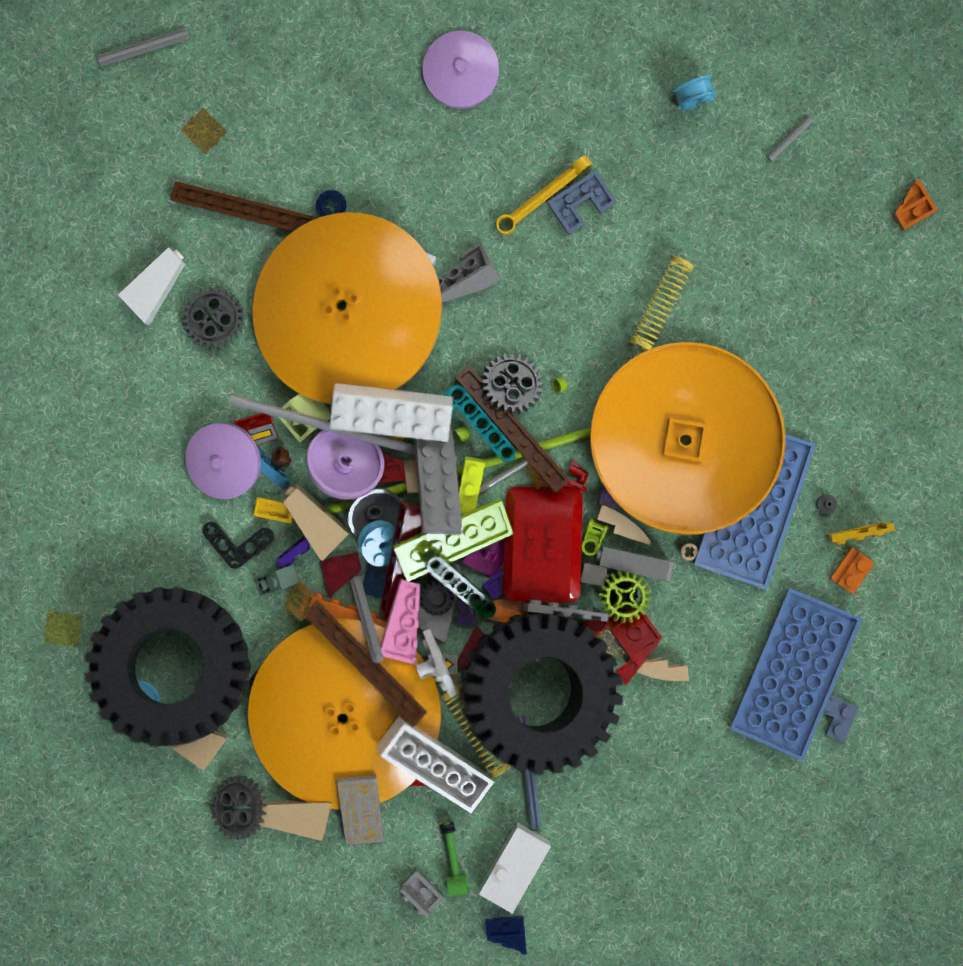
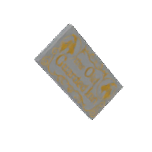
(360, 809)

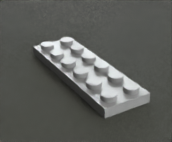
(438, 486)

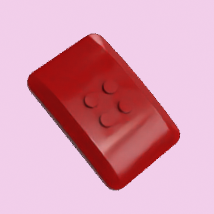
(545, 545)

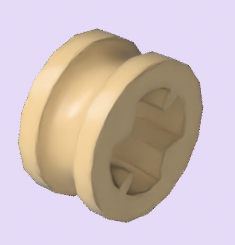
(683, 551)

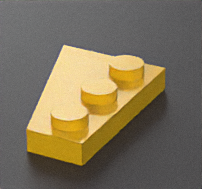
(859, 533)

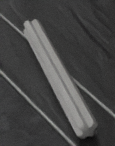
(143, 47)
(366, 619)

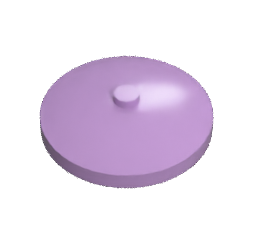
(460, 69)
(223, 460)
(344, 465)

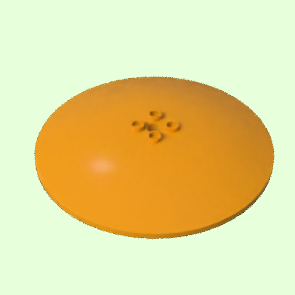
(388, 314)
(723, 411)
(297, 710)

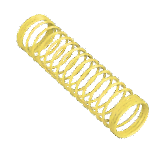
(688, 269)
(493, 771)

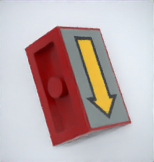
(259, 427)

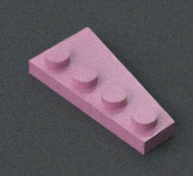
(401, 629)

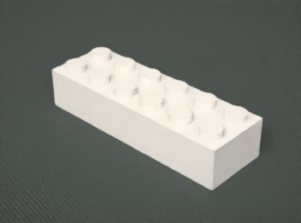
(391, 412)
(434, 764)

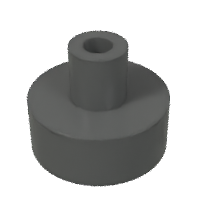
(826, 504)

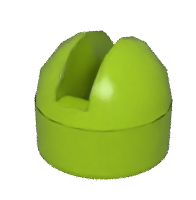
(562, 383)
(463, 434)

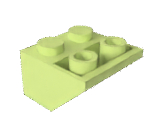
(308, 407)

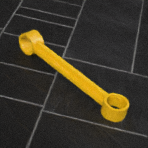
(575, 170)

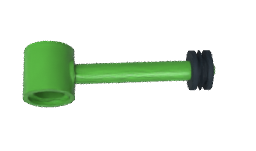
(457, 882)

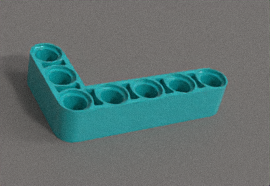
(475, 417)

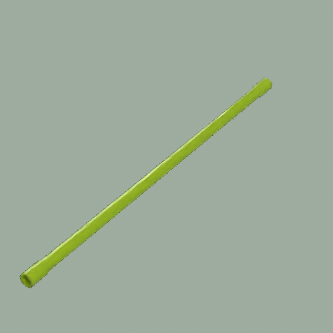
(490, 461)

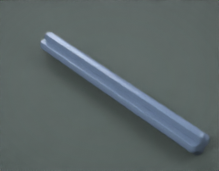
(531, 789)

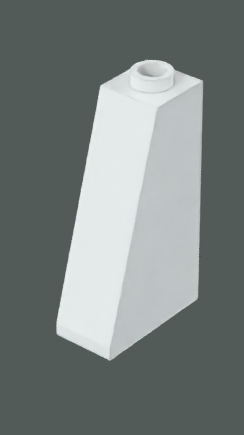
(152, 286)

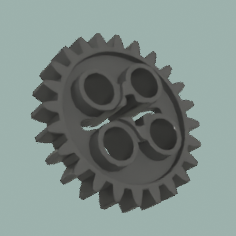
(199, 328)
(524, 373)
(238, 822)

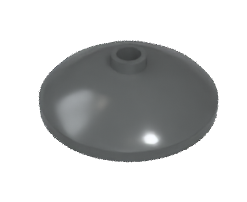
(386, 509)

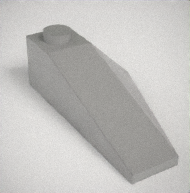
(471, 275)

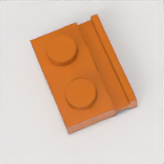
(852, 570)

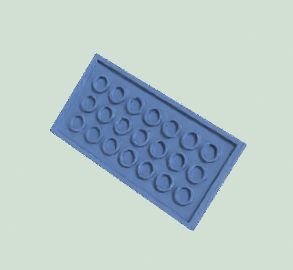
(753, 543)
(796, 674)

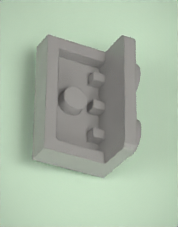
(420, 893)

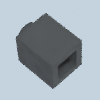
(594, 574)

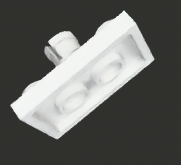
(435, 664)

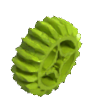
(618, 603)

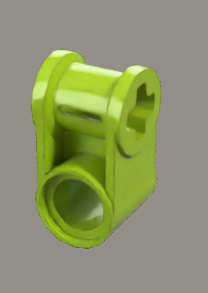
(593, 536)

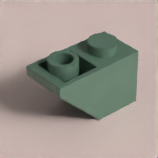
(276, 580)

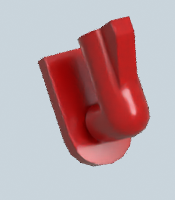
(582, 477)

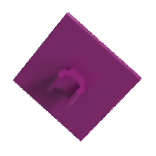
(487, 559)

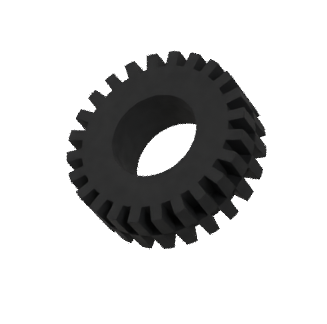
(115, 657)
(590, 701)

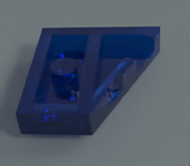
(508, 932)

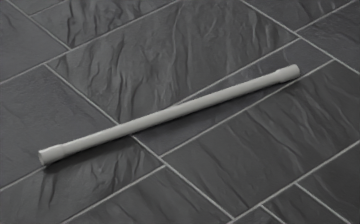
(246, 403)

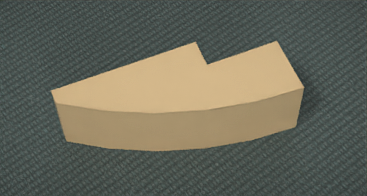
(622, 525)
(661, 670)

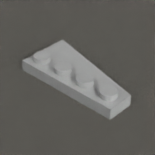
(570, 610)

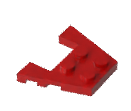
(635, 637)

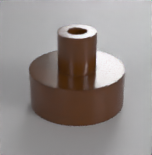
(280, 457)

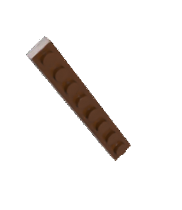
(238, 207)
(514, 432)
(362, 661)

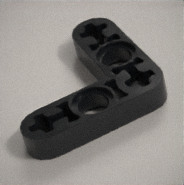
(241, 549)

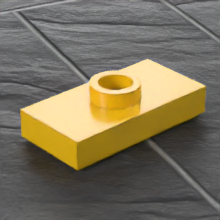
(272, 510)

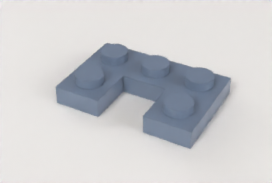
(589, 187)
(842, 717)

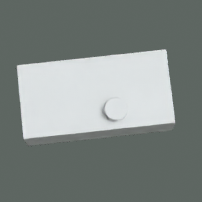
(514, 867)

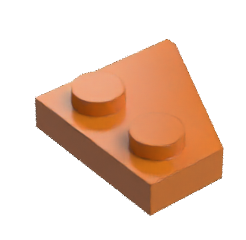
(914, 206)

